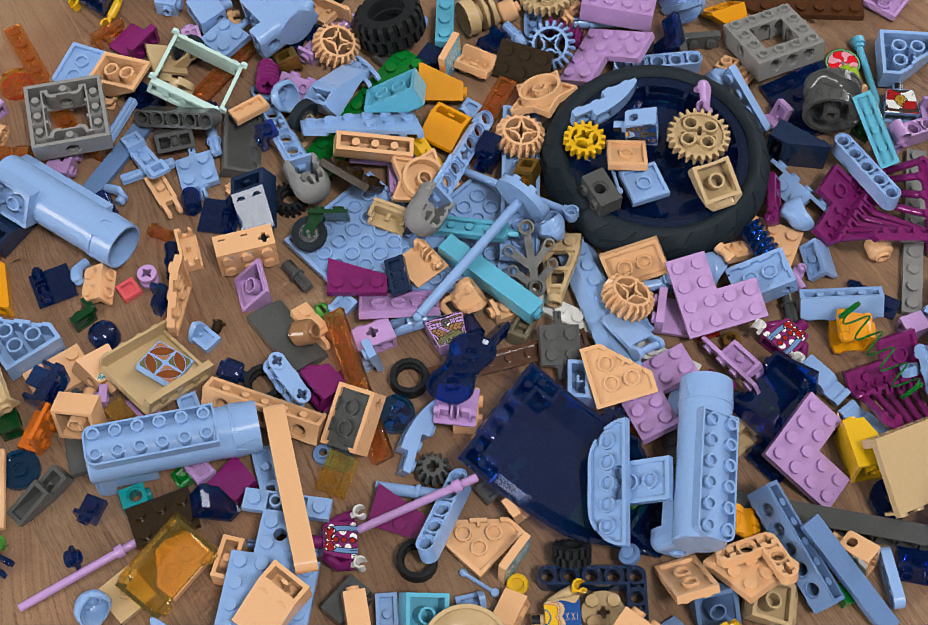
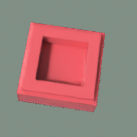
(129, 290)

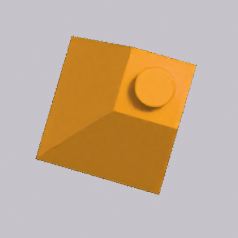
(725, 12)

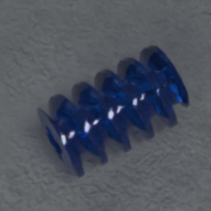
(758, 238)

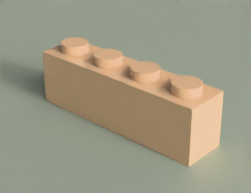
(371, 146)

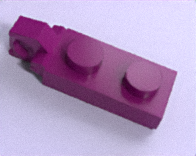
(773, 202)

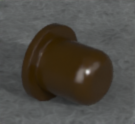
(217, 325)

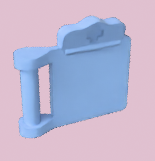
(633, 333)

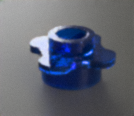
(73, 558)

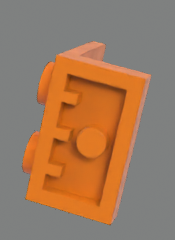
(38, 431)

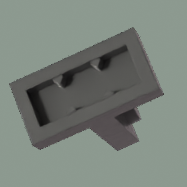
(700, 40)

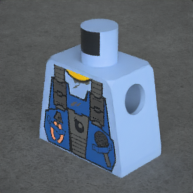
(639, 125)

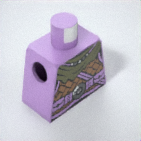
(443, 330)

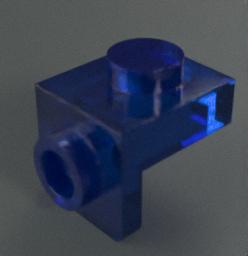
(492, 41)
(264, 132)
(610, 413)

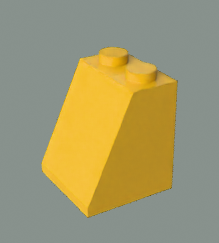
(857, 462)

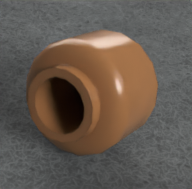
(304, 332)

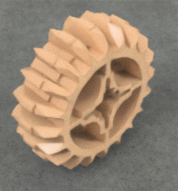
(335, 40)
(520, 136)
(627, 297)

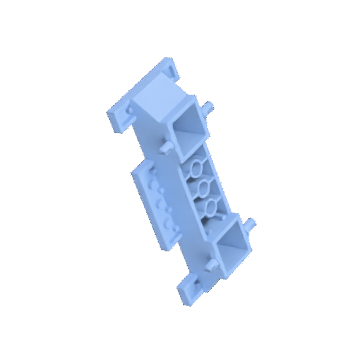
(246, 567)

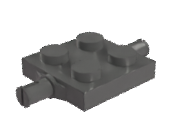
(558, 344)

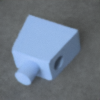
(207, 12)

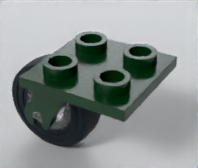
(310, 231)

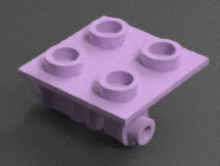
(457, 415)

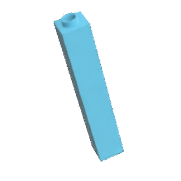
(493, 281)

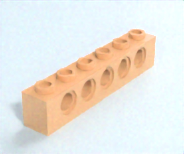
(302, 422)

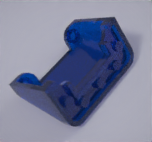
(781, 391)

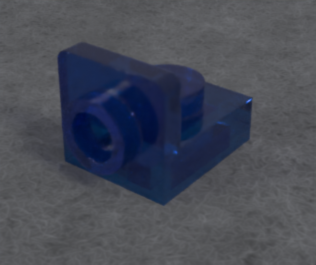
(159, 300)
(90, 510)

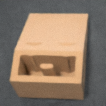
(274, 598)

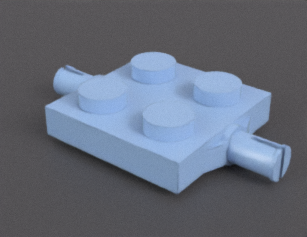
(227, 37)
(198, 171)

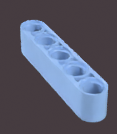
(686, 60)
(866, 171)
(442, 520)

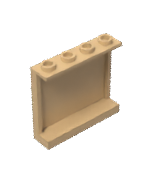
(143, 391)
(903, 465)

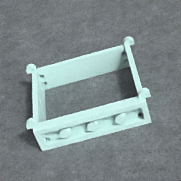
(181, 98)

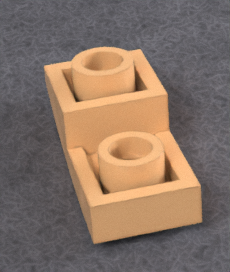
(727, 61)

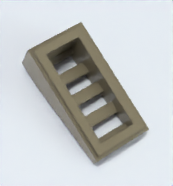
(518, 337)

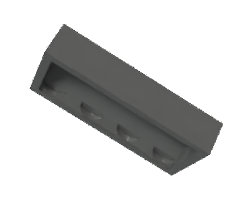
(238, 146)
(272, 326)

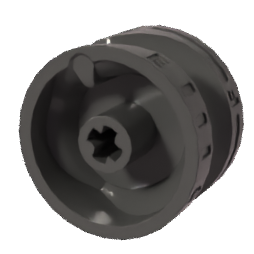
(829, 100)

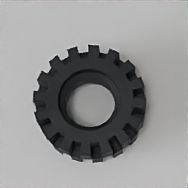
(286, 208)
(571, 553)

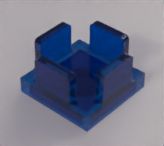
(47, 382)

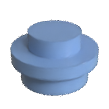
(629, 555)

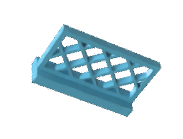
(876, 129)

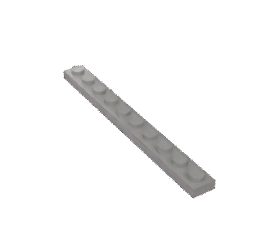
(912, 252)

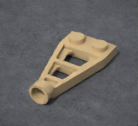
(569, 245)

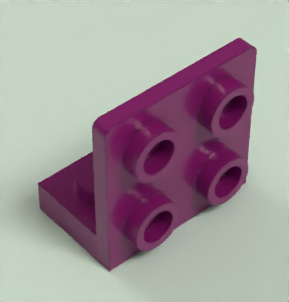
(133, 39)

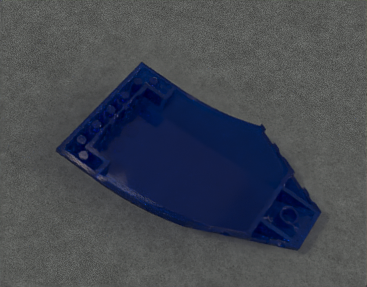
(538, 454)

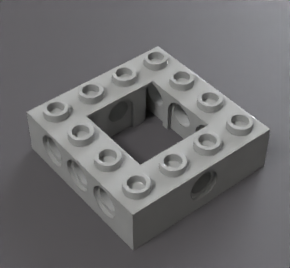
(801, 49)
(63, 95)

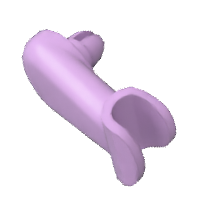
(704, 91)

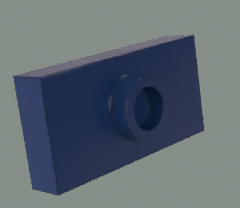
(398, 275)

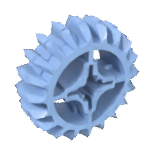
(539, 34)

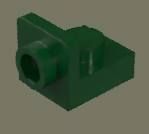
(84, 317)

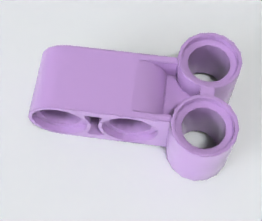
(908, 133)

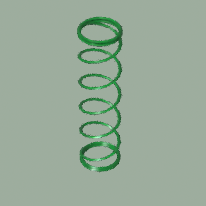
(844, 314)

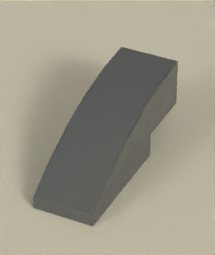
(40, 495)

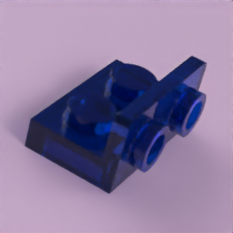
(912, 565)

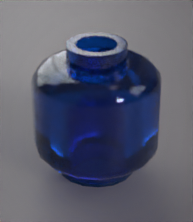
(231, 370)

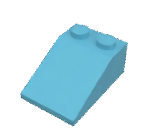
(397, 94)
(420, 607)

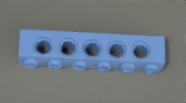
(805, 553)

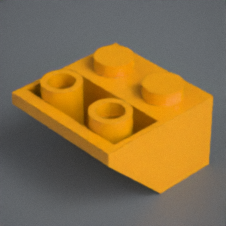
(445, 127)

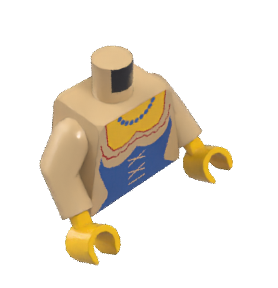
(562, 607)

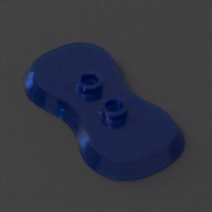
(456, 378)

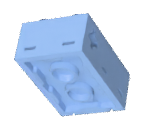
(771, 271)

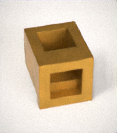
(288, 60)
(528, 170)

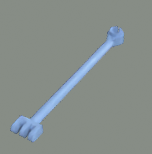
(569, 212)

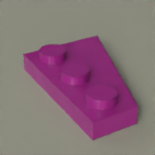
(352, 280)
(405, 525)

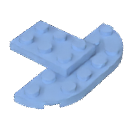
(621, 483)

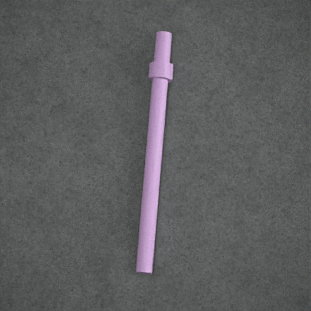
(455, 486)
(118, 552)

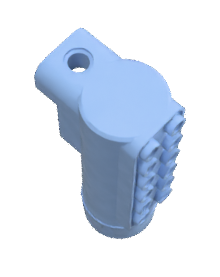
(278, 23)
(43, 196)
(144, 445)
(705, 470)

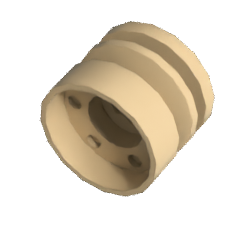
(475, 15)

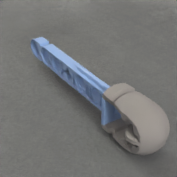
(297, 165)
(420, 213)

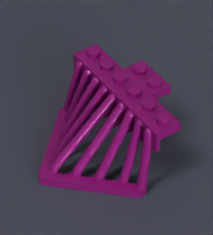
(852, 213)
(868, 381)

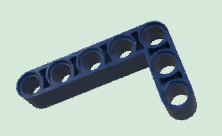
(602, 582)

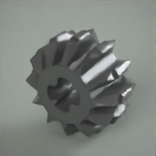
(425, 466)

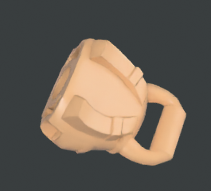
(465, 297)

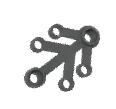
(531, 261)

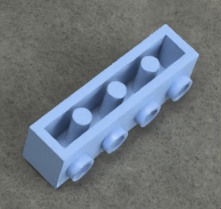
(823, 303)

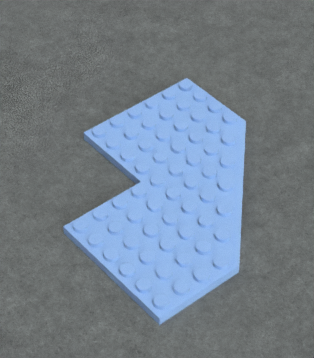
(369, 246)

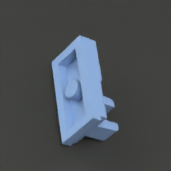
(370, 358)

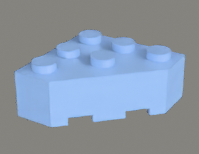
(899, 55)
(26, 345)

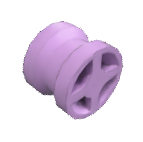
(145, 280)

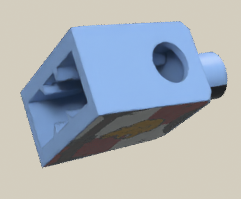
(899, 104)

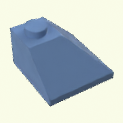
(716, 608)

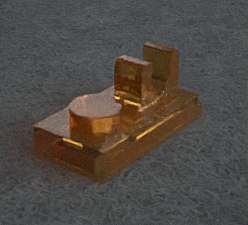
(106, 32)

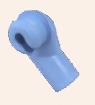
(118, 192)
(77, 271)

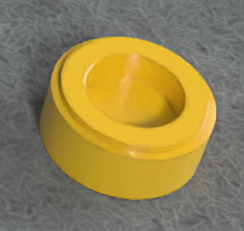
(517, 583)

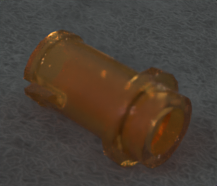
(155, 230)

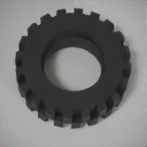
(389, 25)

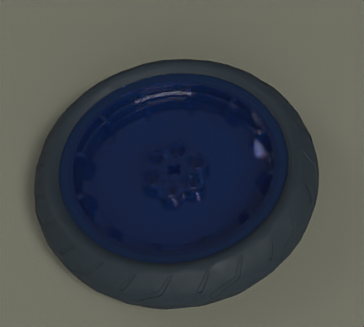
(680, 219)

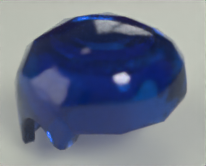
(103, 333)

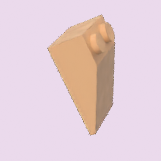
(120, 73)

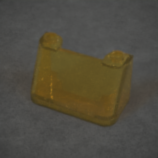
(166, 565)

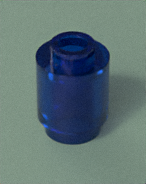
(191, 201)

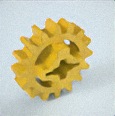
(584, 140)

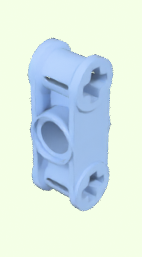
(286, 379)

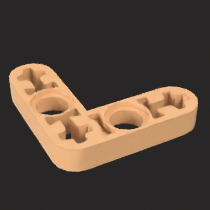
(765, 546)

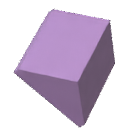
(252, 287)

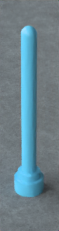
(858, 44)

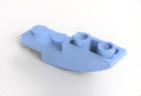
(609, 104)
(410, 442)

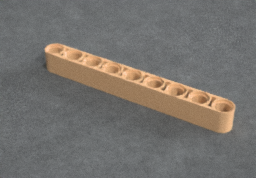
(290, 489)

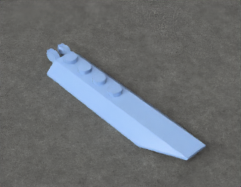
(587, 287)

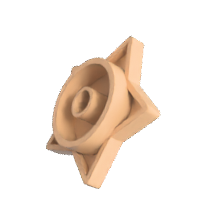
(541, 94)
(414, 172)

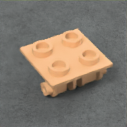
(423, 262)

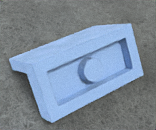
(817, 260)

